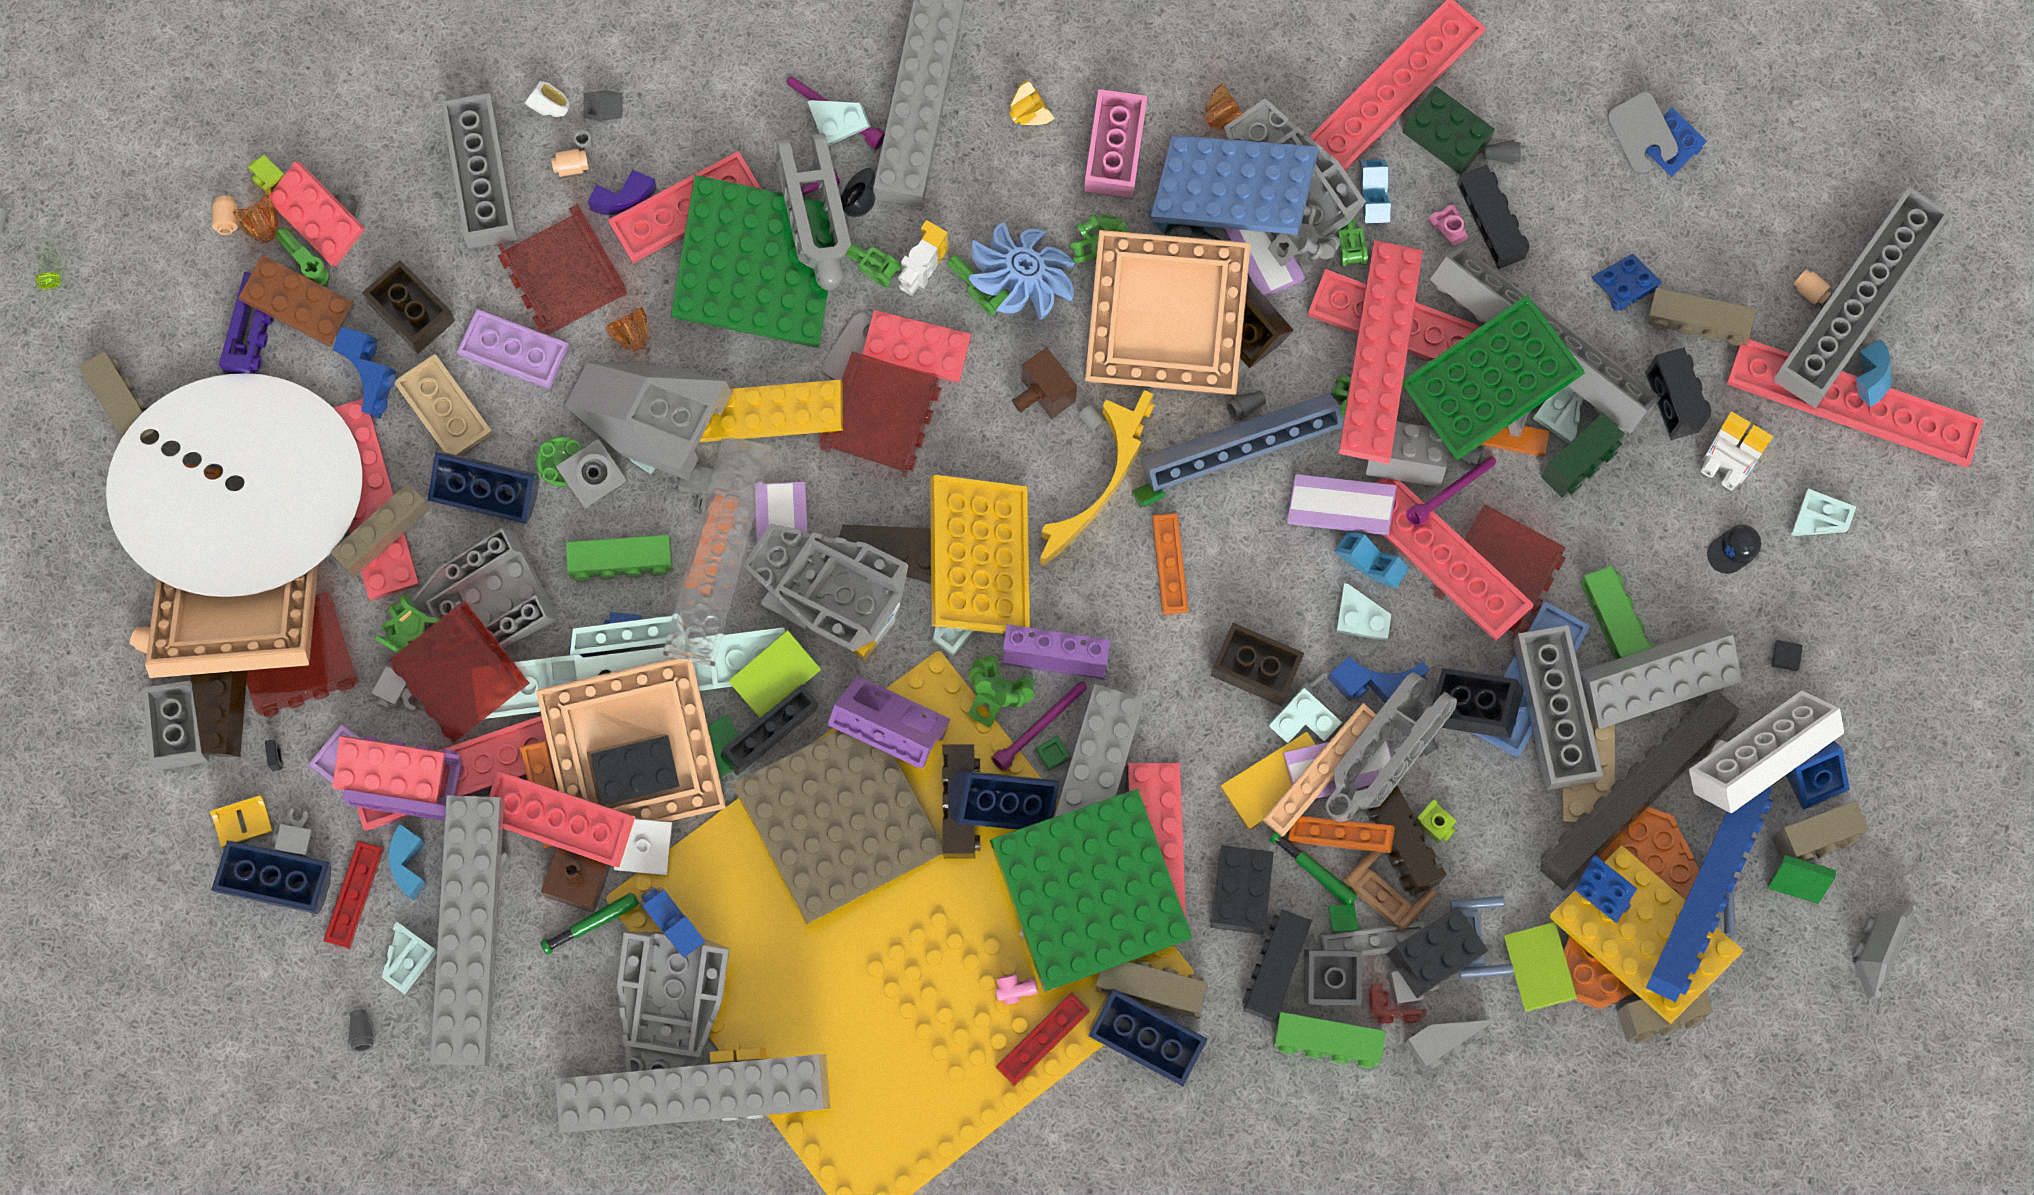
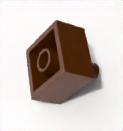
(1047, 384)
(575, 880)

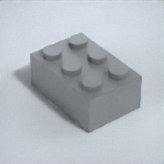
(1415, 458)
(172, 726)

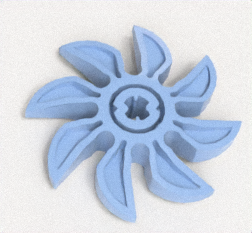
(1021, 271)

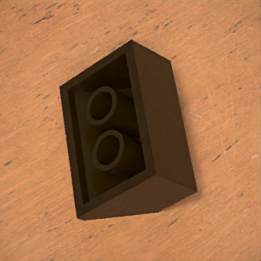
(1262, 327)

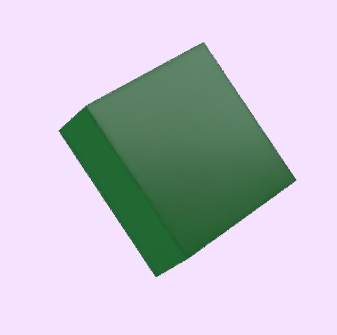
(1052, 753)

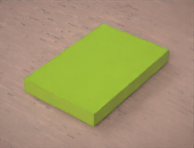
(774, 674)
(1540, 967)

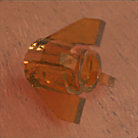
(1221, 108)
(259, 220)
(630, 330)

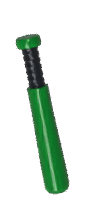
(1323, 876)
(592, 922)

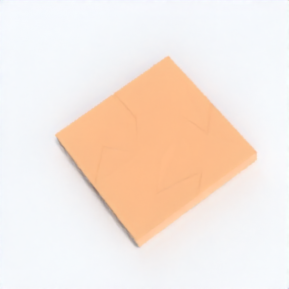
(1168, 312)
(231, 633)
(627, 708)

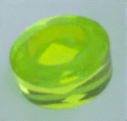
(48, 280)

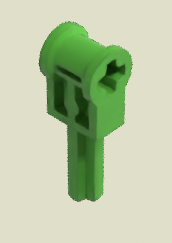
(1352, 245)
(874, 263)
(310, 266)
(987, 302)

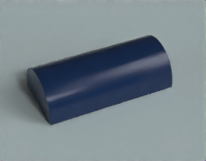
(483, 487)
(1001, 800)
(273, 877)
(1147, 1036)

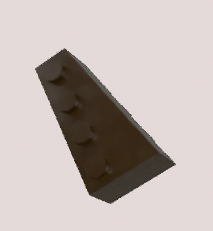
(903, 543)
(220, 711)
(958, 839)
(1408, 851)

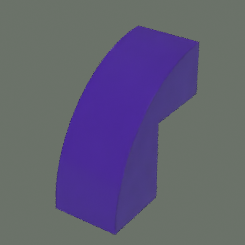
(635, 190)

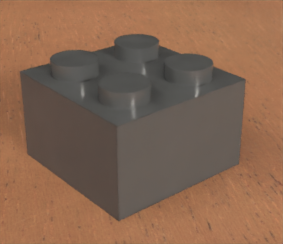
(1333, 977)

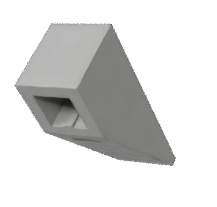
(1439, 1039)

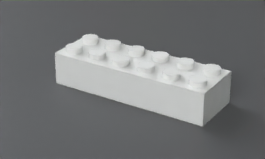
(1766, 751)

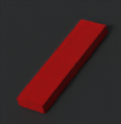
(353, 894)
(1042, 1039)

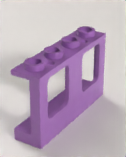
(1055, 652)
(887, 721)
(407, 806)

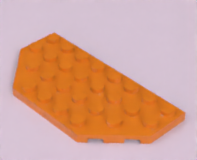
(1660, 847)

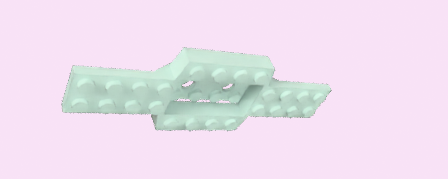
(734, 653)

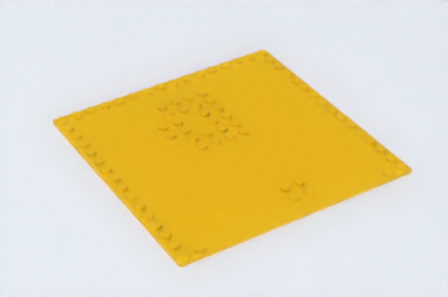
(887, 983)

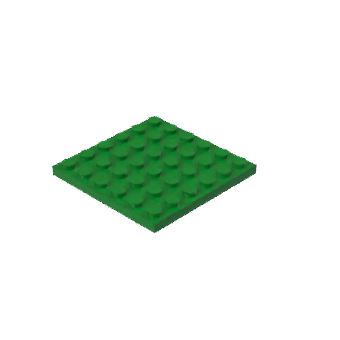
(744, 266)
(1090, 889)

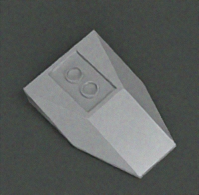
(648, 411)
(495, 584)

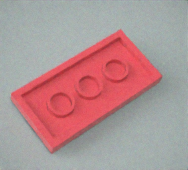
(316, 213)
(917, 345)
(388, 769)

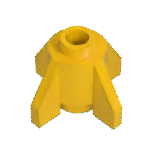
(1028, 106)

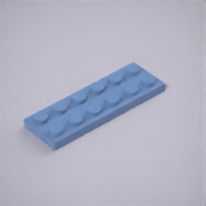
(1547, 617)

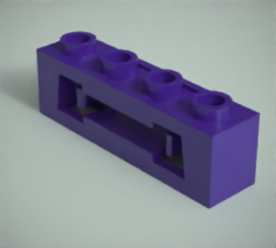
(235, 356)

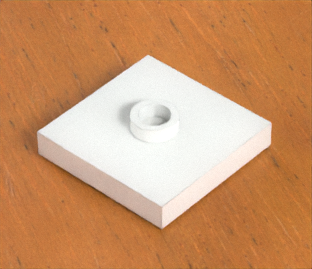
(647, 847)

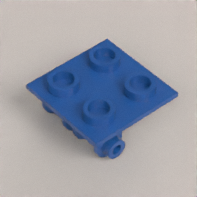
(1688, 142)
(1627, 281)
(1606, 889)

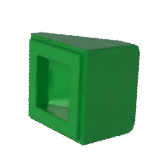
(1145, 495)
(1343, 918)

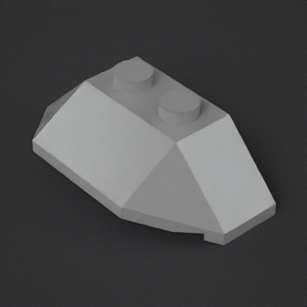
(1880, 947)

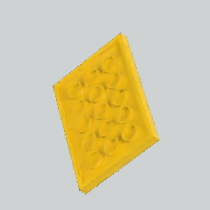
(979, 554)
(1637, 940)

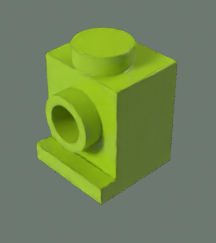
(265, 174)
(1428, 826)

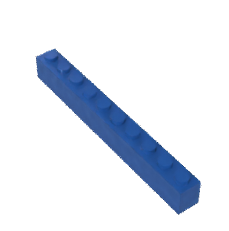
(1708, 898)

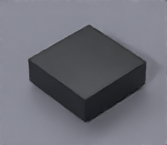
(1787, 655)
(273, 754)

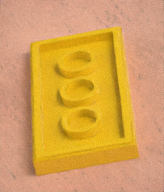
(1263, 784)

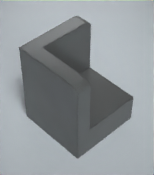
(603, 105)

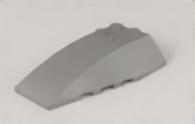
(1331, 187)
(829, 583)
(668, 999)

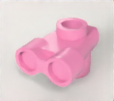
(1450, 224)
(1011, 989)

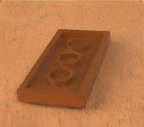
(295, 300)

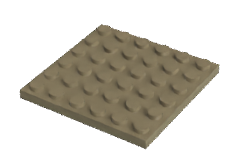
(837, 821)

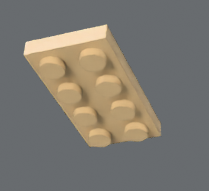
(443, 407)
(1581, 798)

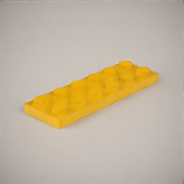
(779, 411)

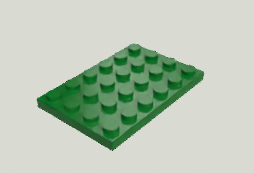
(1492, 377)

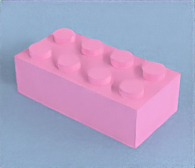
(1115, 143)

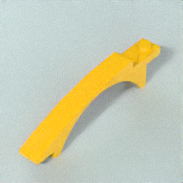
(1125, 428)

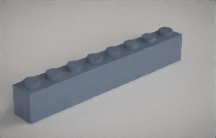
(1242, 442)

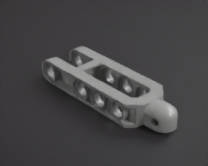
(827, 260)
(1391, 716)

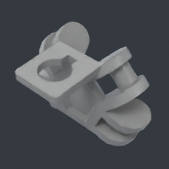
(1306, 240)

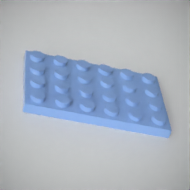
(1235, 184)

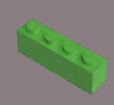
(619, 557)
(1614, 612)
(1329, 1039)

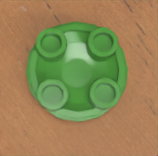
(552, 454)

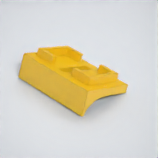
(255, 819)

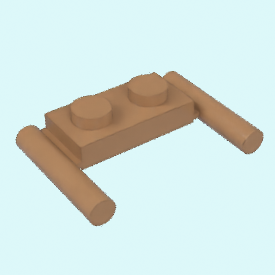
(1383, 897)

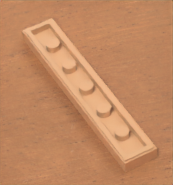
(1318, 773)

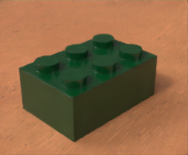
(1448, 130)
(1583, 456)

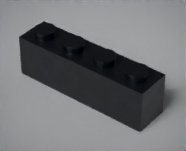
(1493, 216)
(769, 730)
(1277, 965)

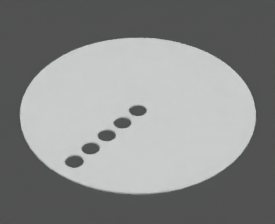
(225, 543)

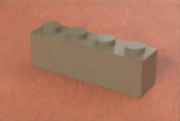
(1702, 317)
(115, 394)
(380, 530)
(1156, 987)

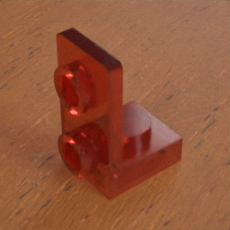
(1379, 1000)

